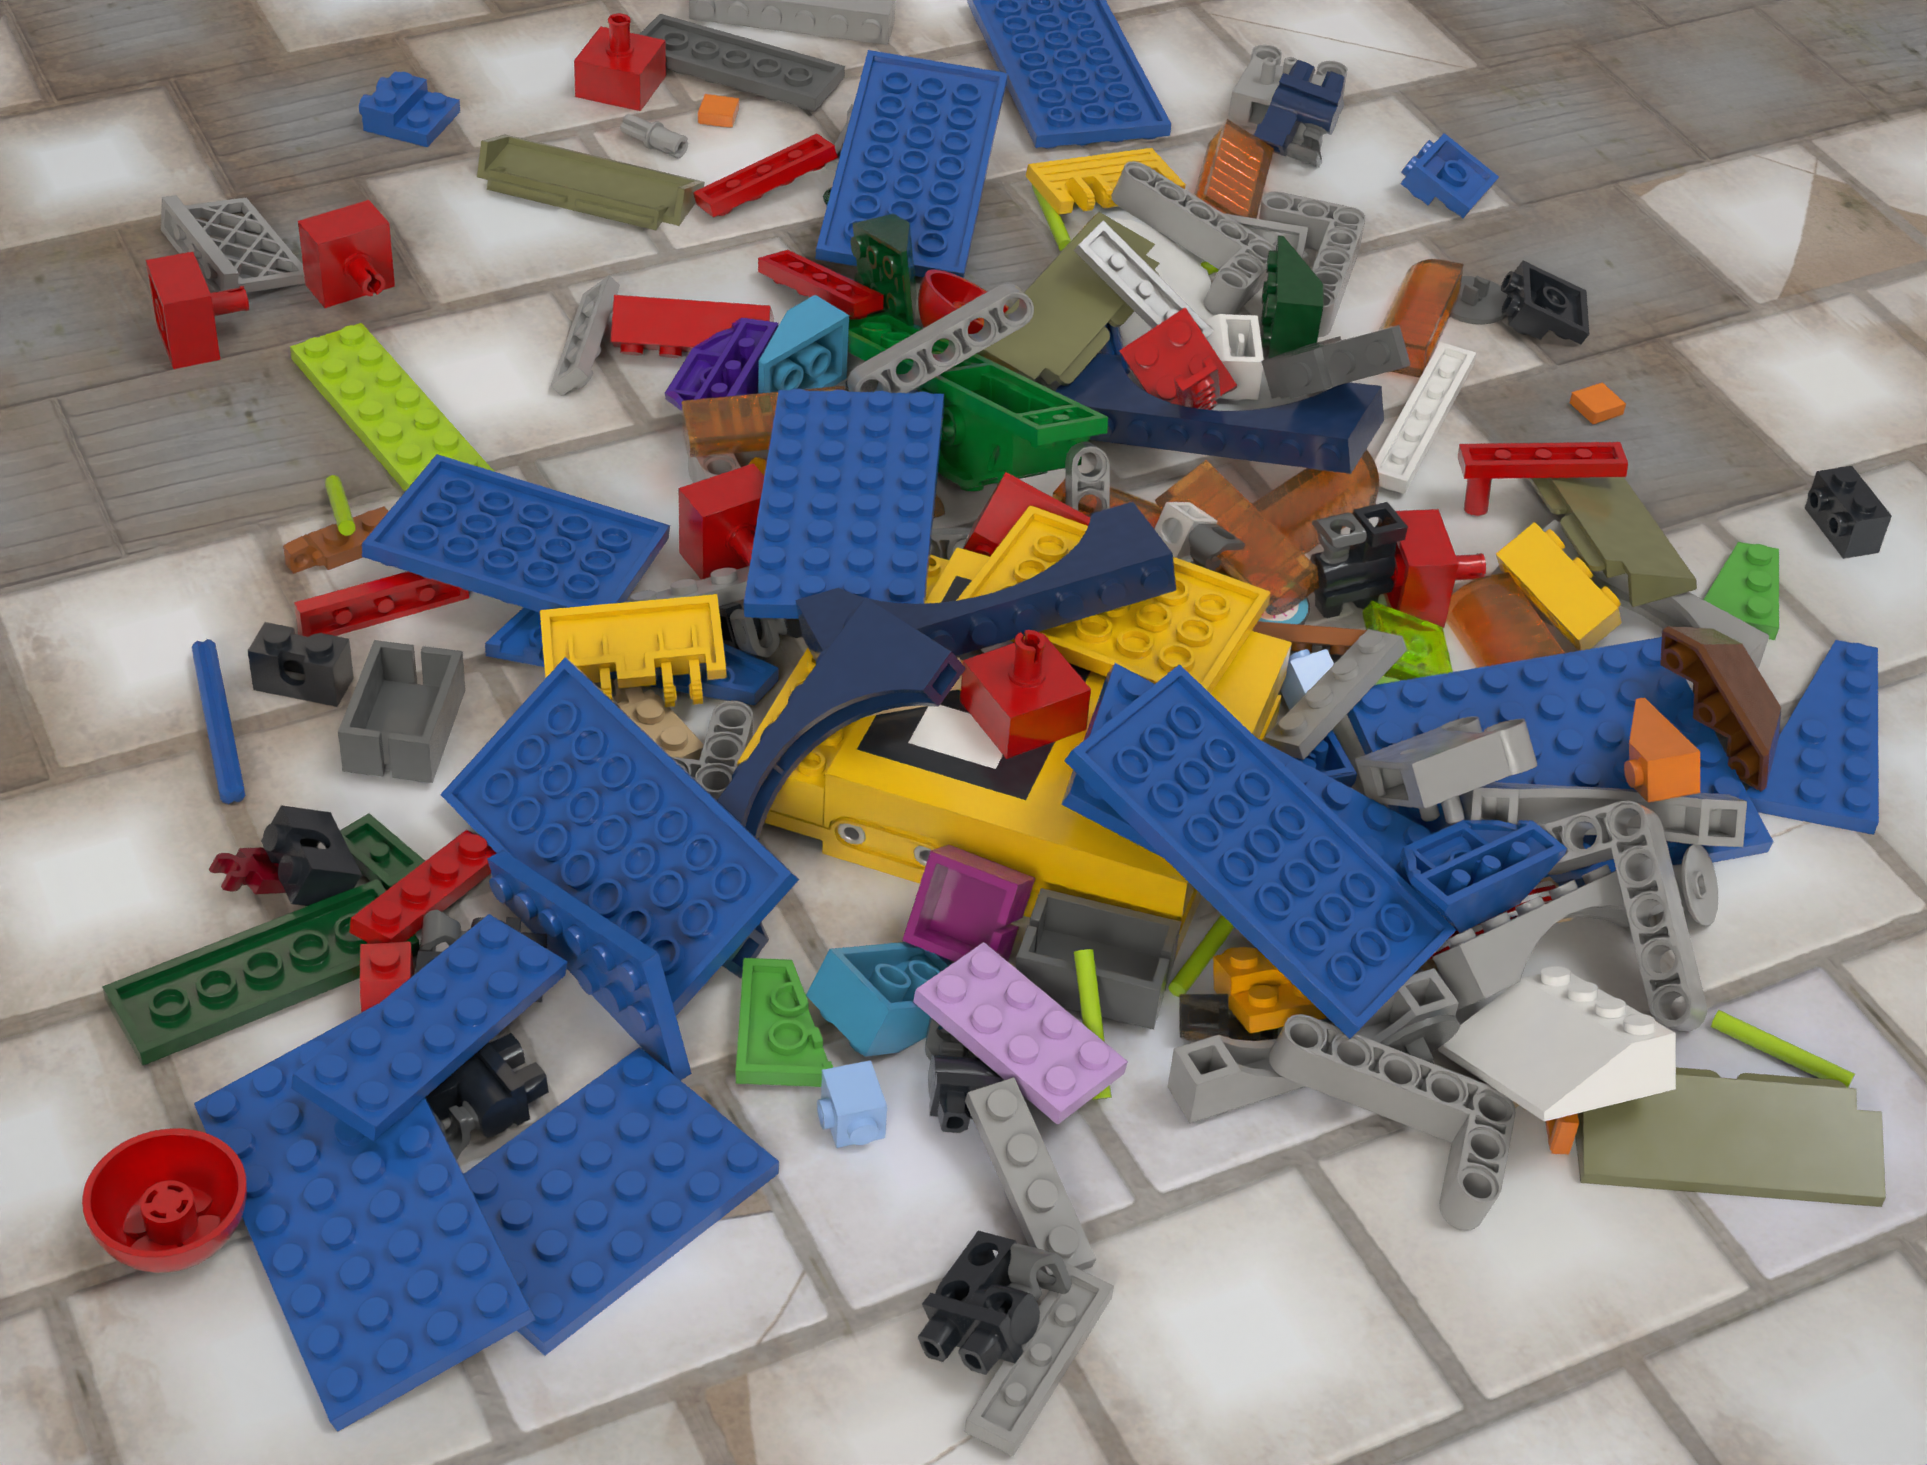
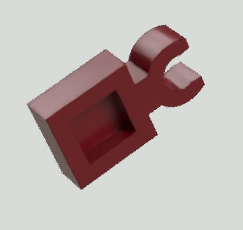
(248, 868)

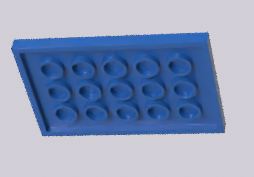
(514, 539)
(611, 1190)

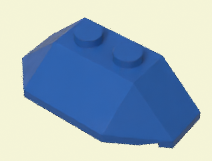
(1480, 867)

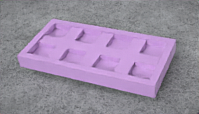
(1020, 1032)

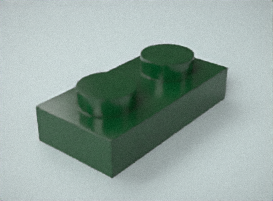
(379, 851)

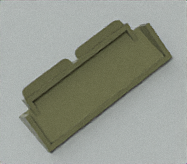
(585, 182)
(1068, 314)
(1617, 535)
(1739, 1139)

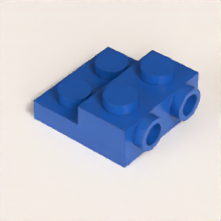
(406, 110)
(1447, 173)

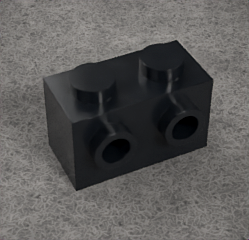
(1847, 512)

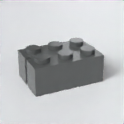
(397, 721)
(1129, 947)

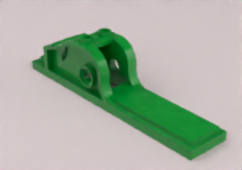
(997, 427)

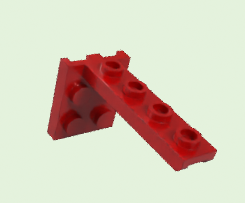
(1179, 364)

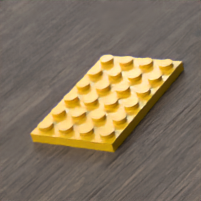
(1192, 627)

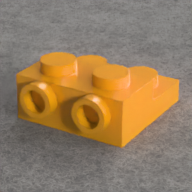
(1258, 990)

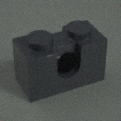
(320, 657)
(303, 868)

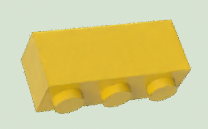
(1560, 587)

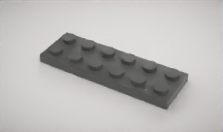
(745, 63)

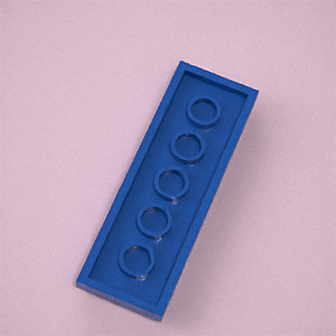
(428, 1027)

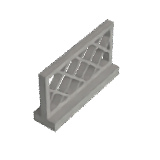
(222, 272)

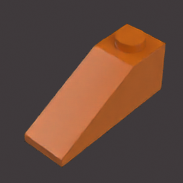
(1660, 757)

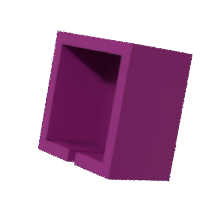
(966, 904)

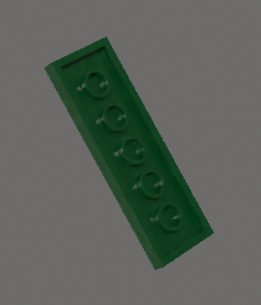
(242, 976)

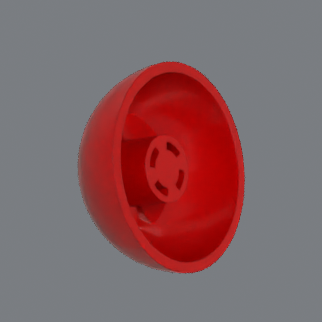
(944, 293)
(165, 1199)

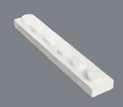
(1423, 416)

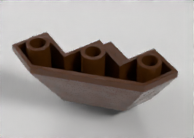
(1727, 697)

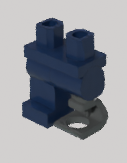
(1306, 103)

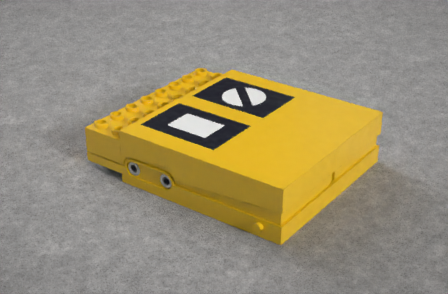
(935, 779)

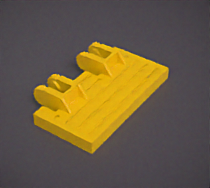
(1090, 178)
(637, 640)

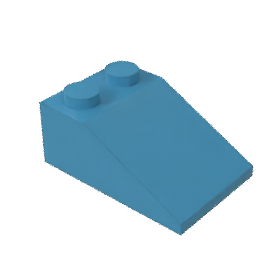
(806, 349)
(872, 994)

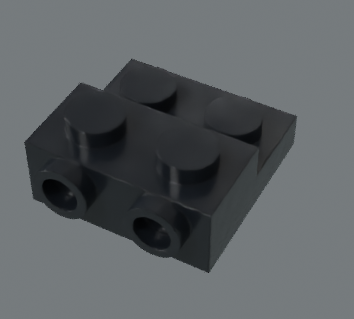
(1544, 303)

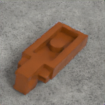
(329, 546)

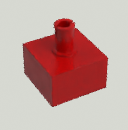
(620, 66)
(346, 253)
(188, 310)
(720, 520)
(1428, 568)
(1025, 694)

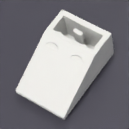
(1239, 347)

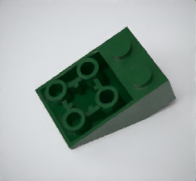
(887, 263)
(1290, 301)

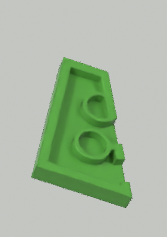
(1750, 587)
(776, 1028)

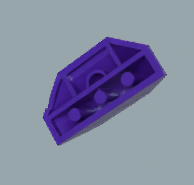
(723, 363)

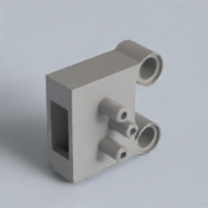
(1260, 80)
(1445, 765)

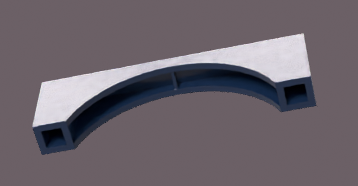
(1312, 433)
(1109, 568)
(866, 670)

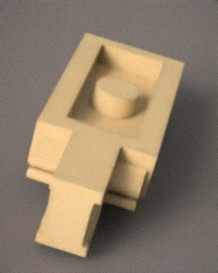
(658, 721)

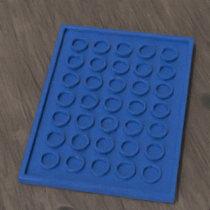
(1577, 722)

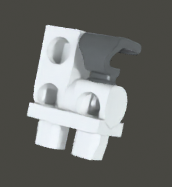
(1194, 535)

